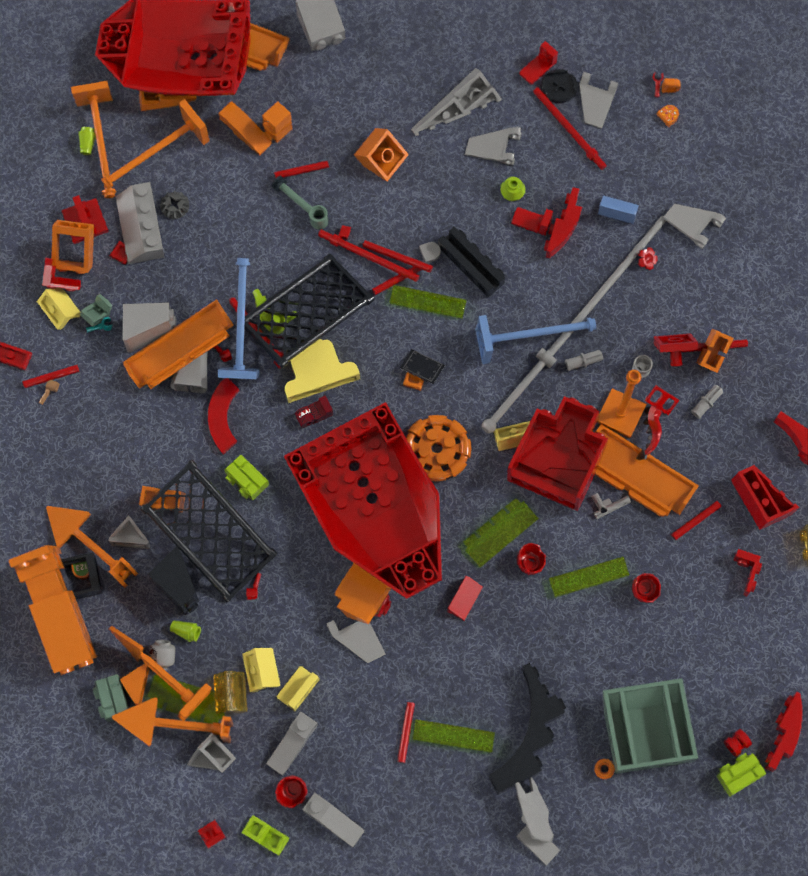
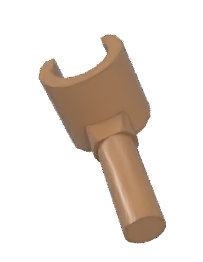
(50, 386)

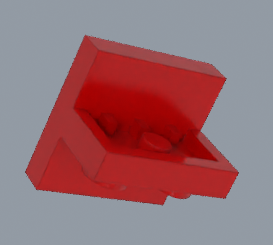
(88, 213)

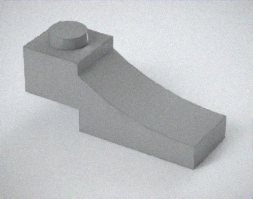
(292, 743)

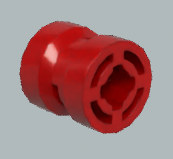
(737, 742)

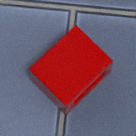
(345, 232)

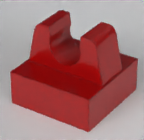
(211, 834)

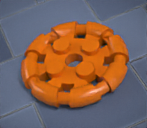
(446, 440)

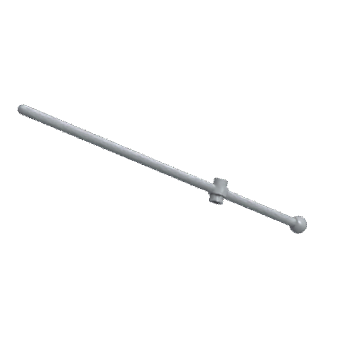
(546, 357)

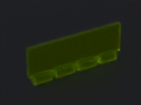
(497, 537)
(166, 694)

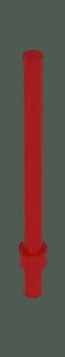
(591, 153)
(337, 240)

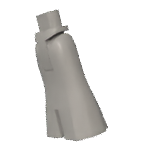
(192, 375)

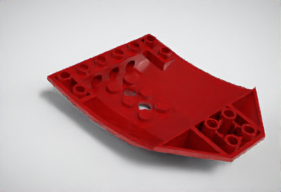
(153, 42)

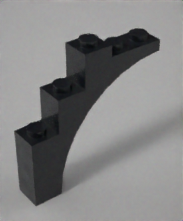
(542, 711)

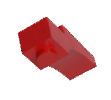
(796, 432)

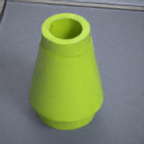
(87, 139)
(186, 630)

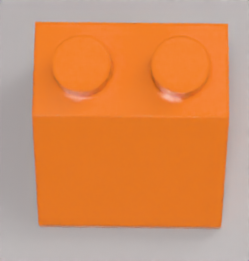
(381, 153)

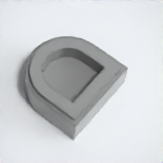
(430, 252)

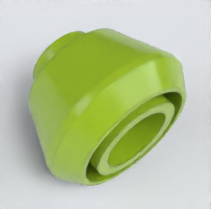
(512, 189)

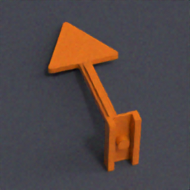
(67, 523)
(192, 700)
(142, 719)

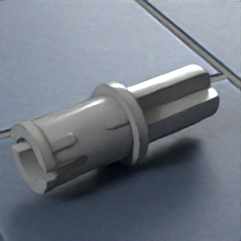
(583, 360)
(707, 401)

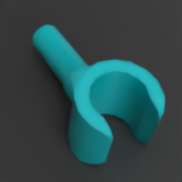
(101, 325)

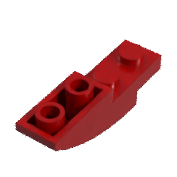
(565, 226)
(790, 725)

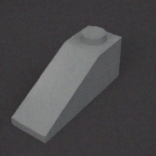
(333, 820)

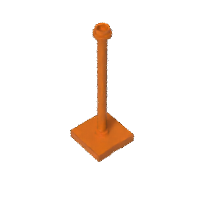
(94, 94)
(192, 123)
(620, 410)

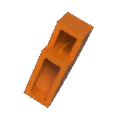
(152, 101)
(244, 128)

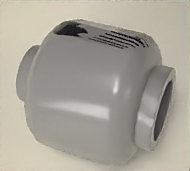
(162, 653)

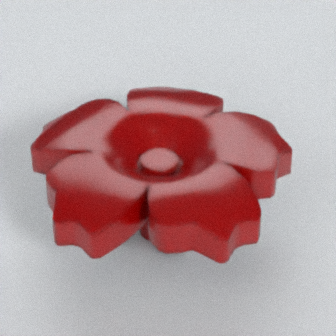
(647, 258)

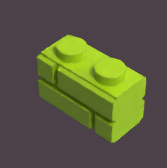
(246, 478)
(740, 774)

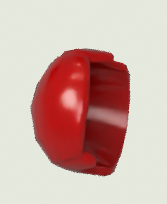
(533, 552)
(645, 583)
(294, 785)

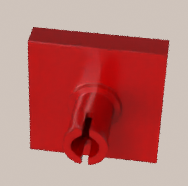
(675, 345)

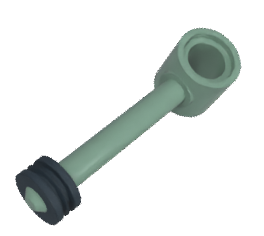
(318, 210)

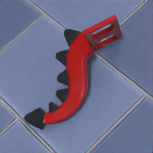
(652, 420)

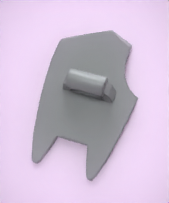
(535, 812)

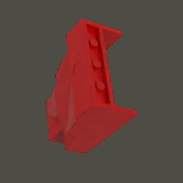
(559, 453)

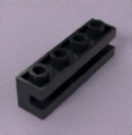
(471, 261)

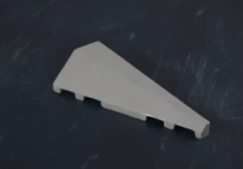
(467, 95)

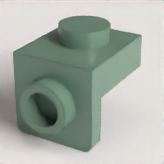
(96, 311)

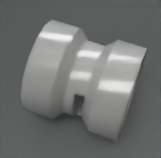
(644, 363)

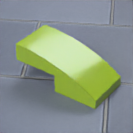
(265, 835)

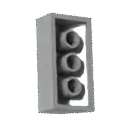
(139, 223)

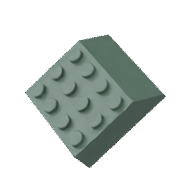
(649, 726)

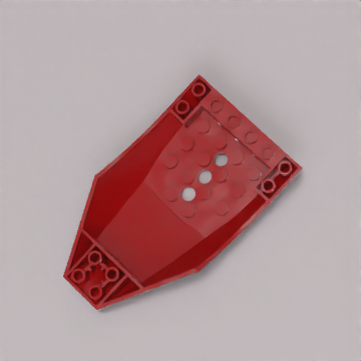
(398, 533)

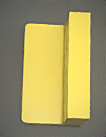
(58, 307)
(261, 669)
(298, 688)

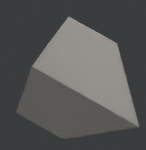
(129, 536)
(212, 755)

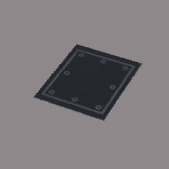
(422, 366)

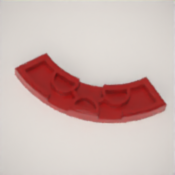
(218, 412)

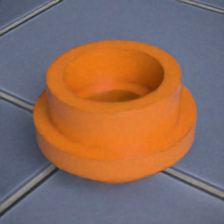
(604, 762)

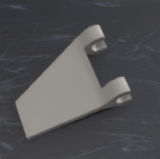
(596, 101)
(493, 145)
(693, 221)
(359, 639)

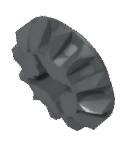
(172, 212)

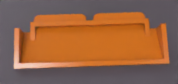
(265, 47)
(179, 346)
(646, 480)
(360, 594)

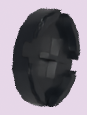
(559, 86)

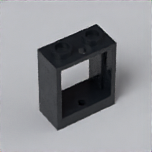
(92, 566)

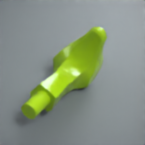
(259, 299)

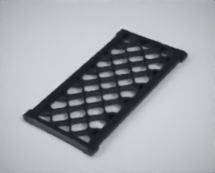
(354, 284)
(270, 552)

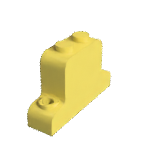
(318, 371)

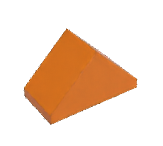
(136, 682)

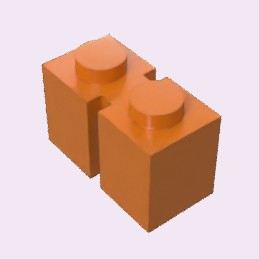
(277, 122)
(716, 342)

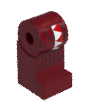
(314, 412)

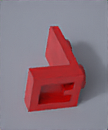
(541, 64)
(532, 221)
(53, 282)
(748, 559)

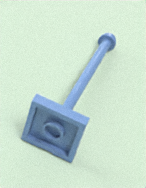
(486, 339)
(239, 370)

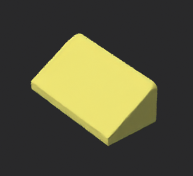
(510, 436)

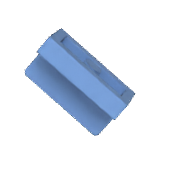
(618, 209)

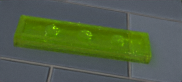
(428, 301)
(589, 577)
(453, 736)

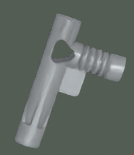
(608, 505)

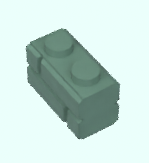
(111, 696)

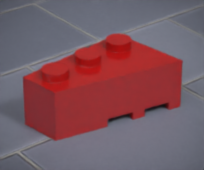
(761, 498)

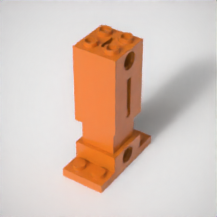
(54, 609)

